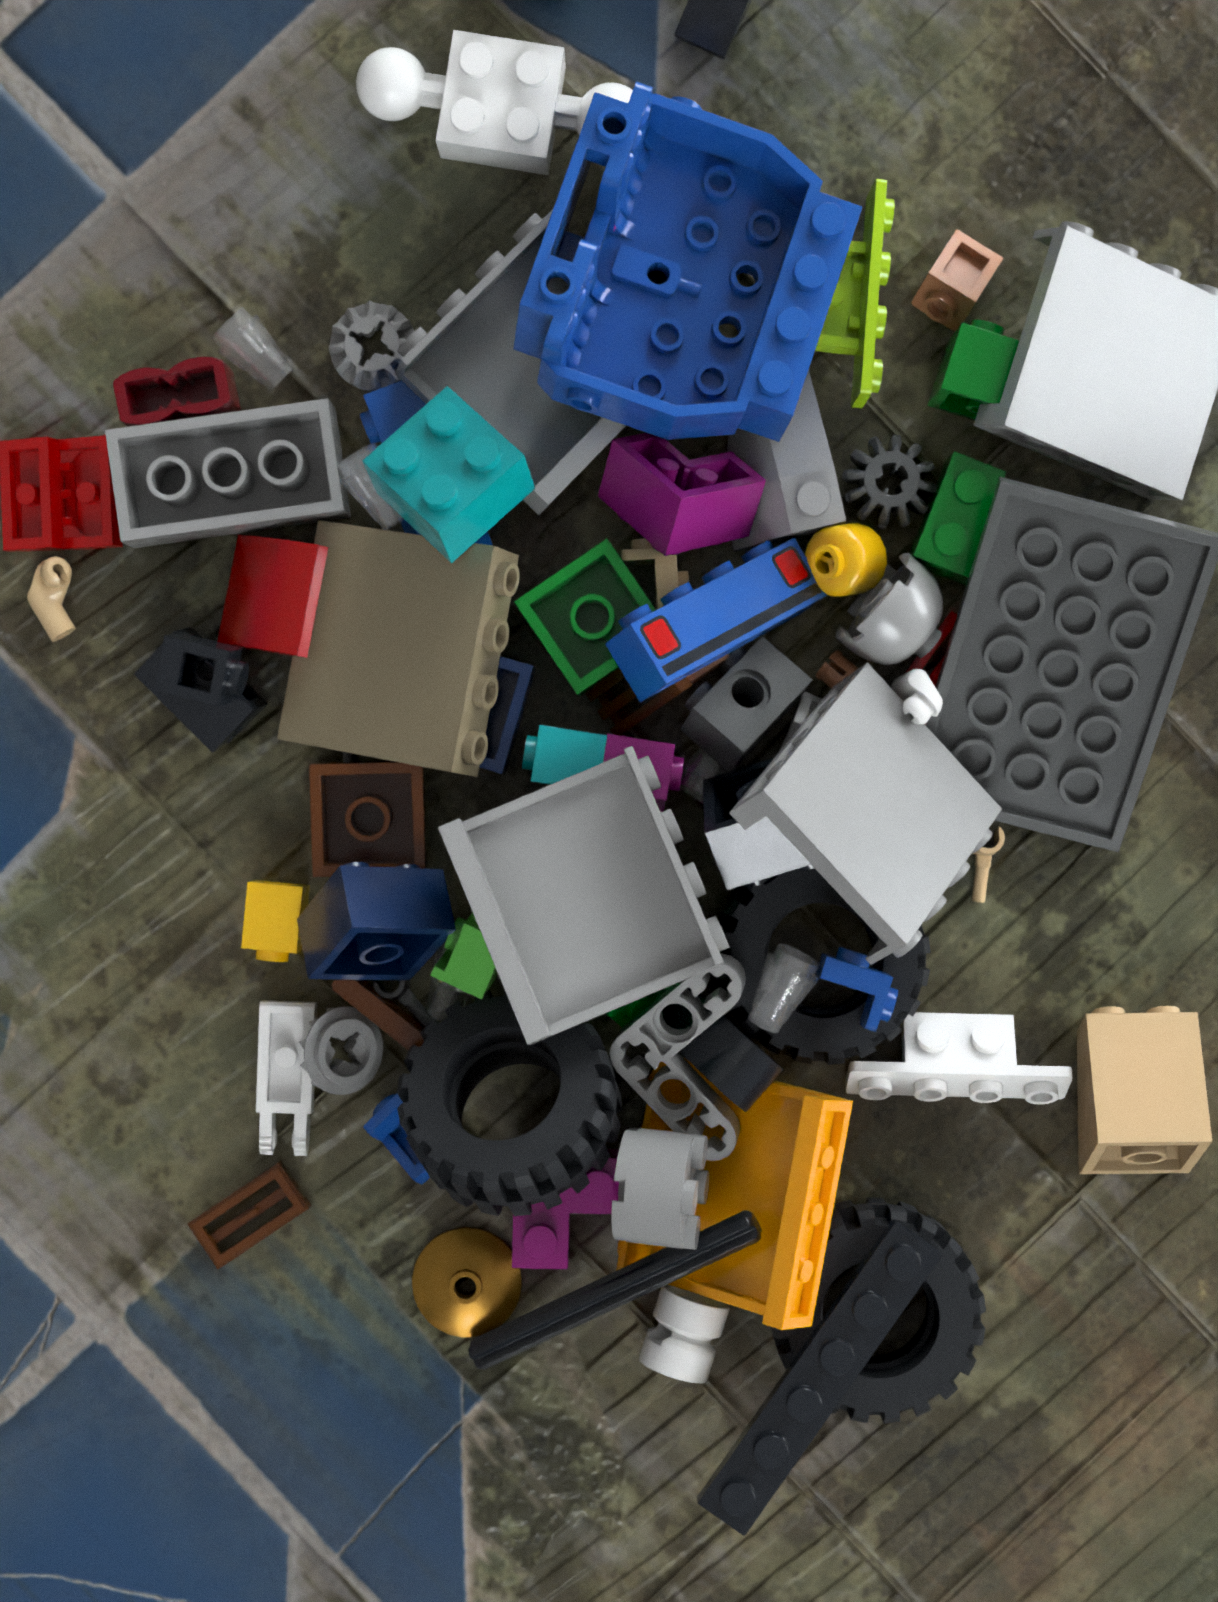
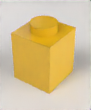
(272, 917)

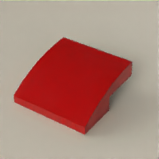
(57, 495)
(273, 595)

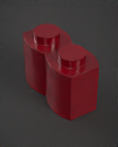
(185, 391)

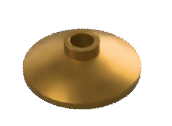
(469, 1254)

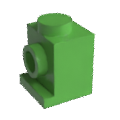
(466, 960)

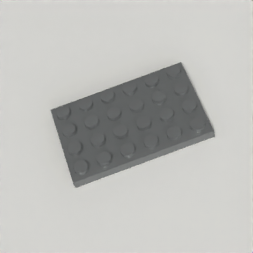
(1069, 656)

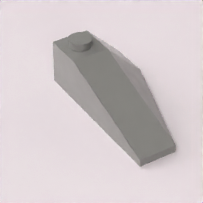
(799, 476)

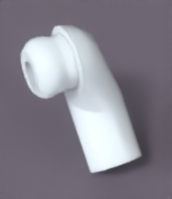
(918, 695)

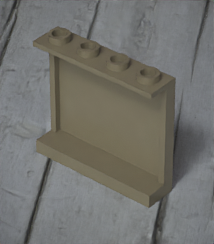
(402, 650)

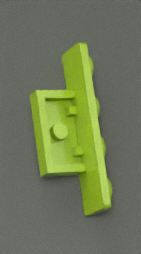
(854, 312)

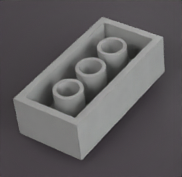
(227, 473)

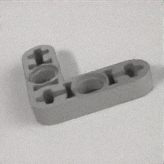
(664, 1045)

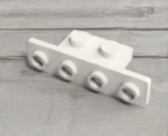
(958, 1058)

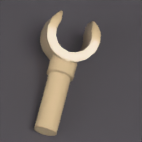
(983, 863)

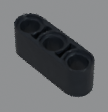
(726, 1056)

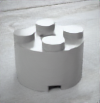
(660, 1188)

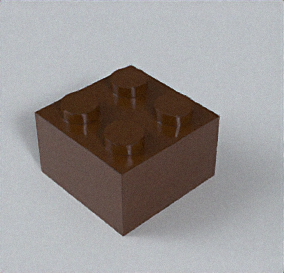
(367, 814)

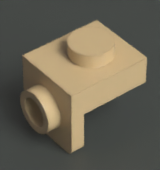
(665, 567)

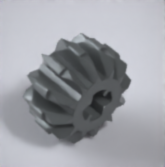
(871, 471)

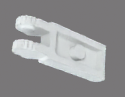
(280, 1079)

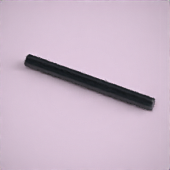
(613, 1291)

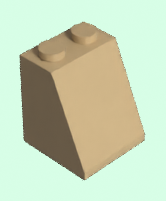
(1141, 1092)

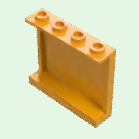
(783, 1174)

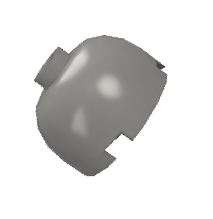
(895, 615)

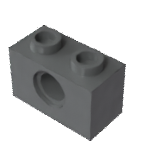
(733, 731)

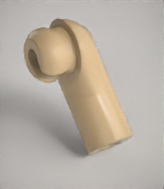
(47, 596)

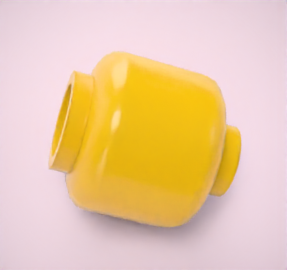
(846, 559)

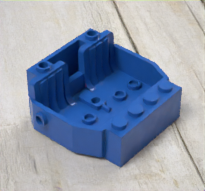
(701, 207)

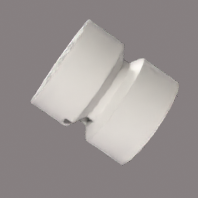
(683, 1335)

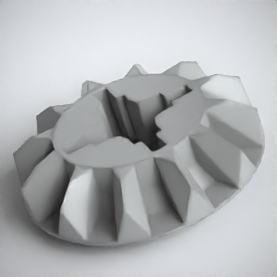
(348, 353)
(363, 1048)

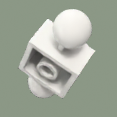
(494, 102)

